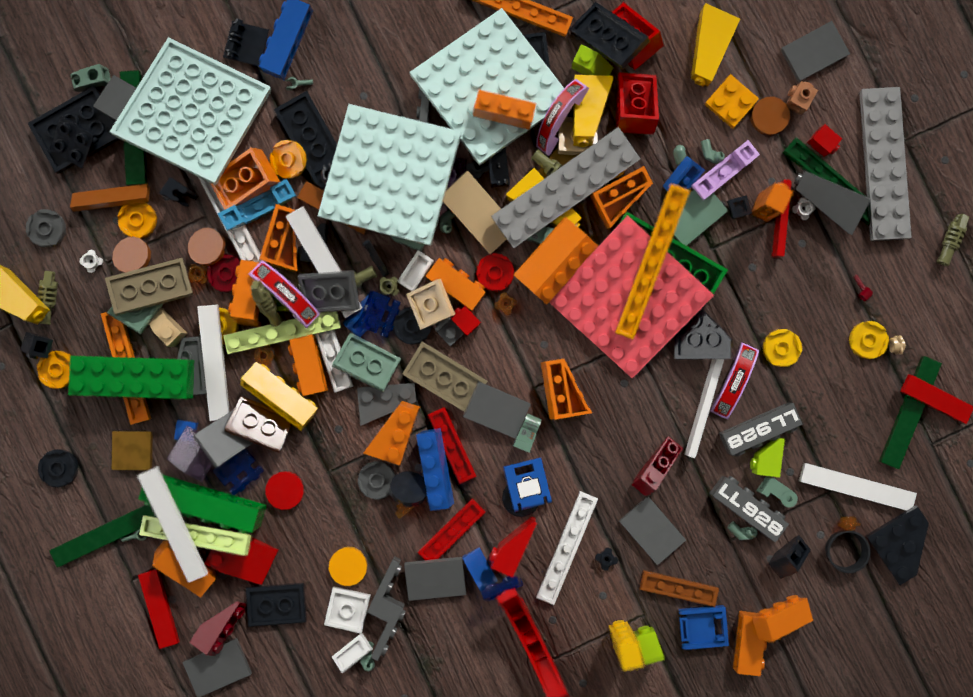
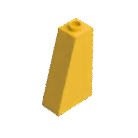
(712, 40)
(590, 111)
(530, 181)
(19, 299)

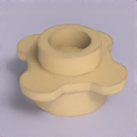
(897, 345)

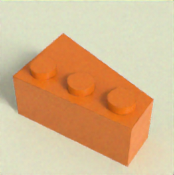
(618, 196)
(280, 241)
(244, 309)
(561, 391)
(394, 436)
(167, 563)

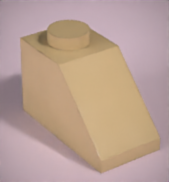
(167, 328)

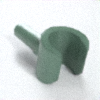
(295, 82)
(134, 536)

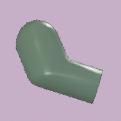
(679, 154)
(711, 155)
(446, 222)
(742, 533)
(367, 662)

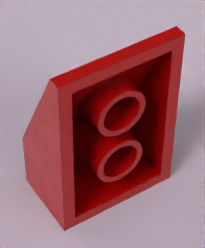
(637, 21)
(637, 103)
(511, 549)
(249, 567)

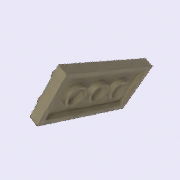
(148, 286)
(442, 376)

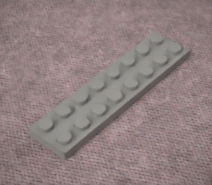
(885, 163)
(565, 187)

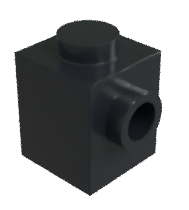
(36, 345)

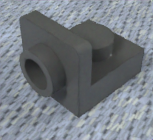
(448, 331)

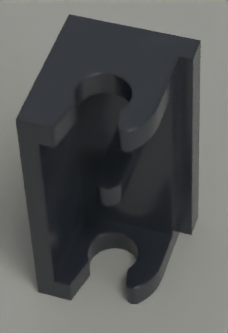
(499, 169)
(176, 192)

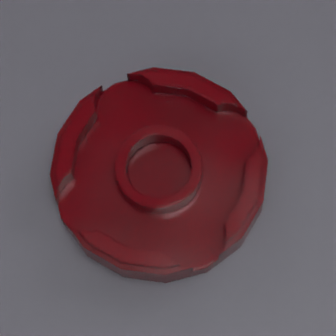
(223, 273)

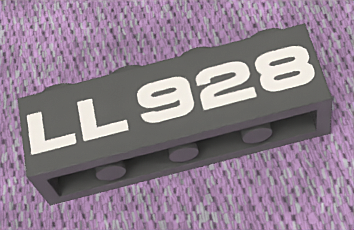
(760, 428)
(748, 508)

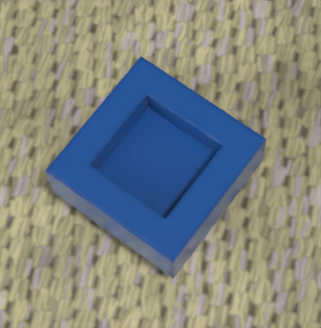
(181, 425)

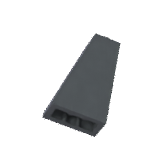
(836, 201)

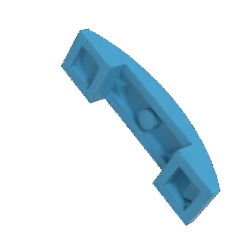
(258, 206)

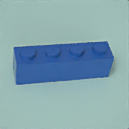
(285, 38)
(435, 469)

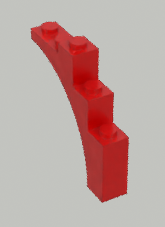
(533, 643)

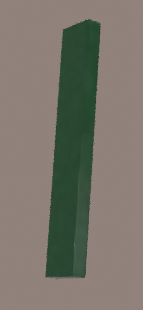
(134, 157)
(812, 163)
(908, 417)
(100, 536)

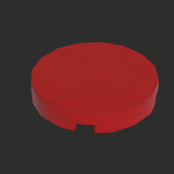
(495, 272)
(284, 490)

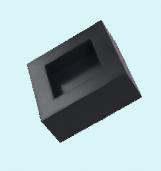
(739, 207)

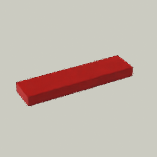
(780, 229)
(937, 399)
(453, 447)
(452, 531)
(158, 608)

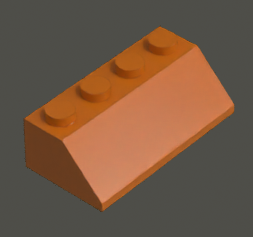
(556, 260)

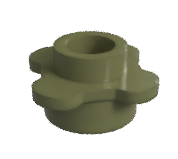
(384, 282)

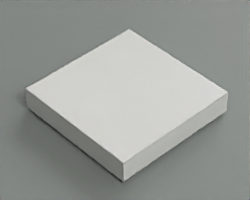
(347, 610)

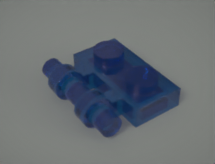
(374, 311)
(233, 467)
(493, 591)

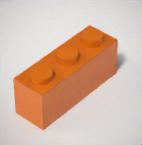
(504, 109)
(771, 201)
(457, 283)
(307, 365)
(782, 618)
(748, 649)

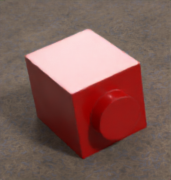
(825, 141)
(465, 320)

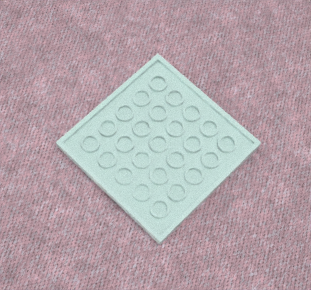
(489, 59)
(191, 111)
(389, 174)

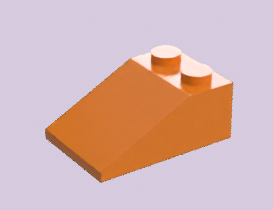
(245, 178)

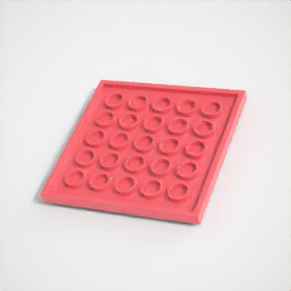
(600, 290)

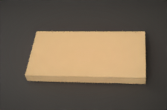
(474, 210)

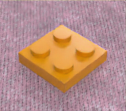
(731, 101)

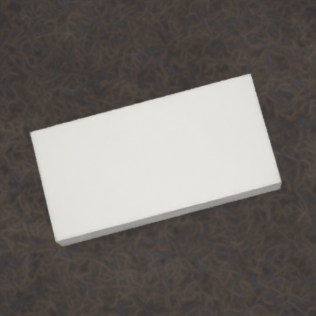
(415, 271)
(352, 653)

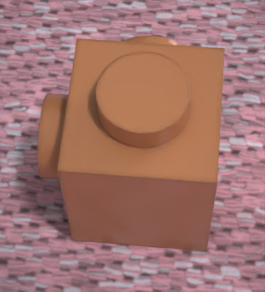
(801, 97)

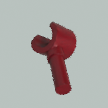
(866, 292)

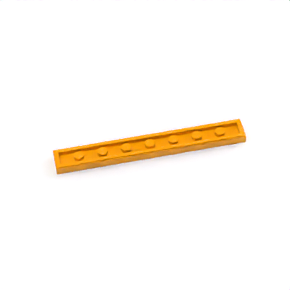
(652, 261)

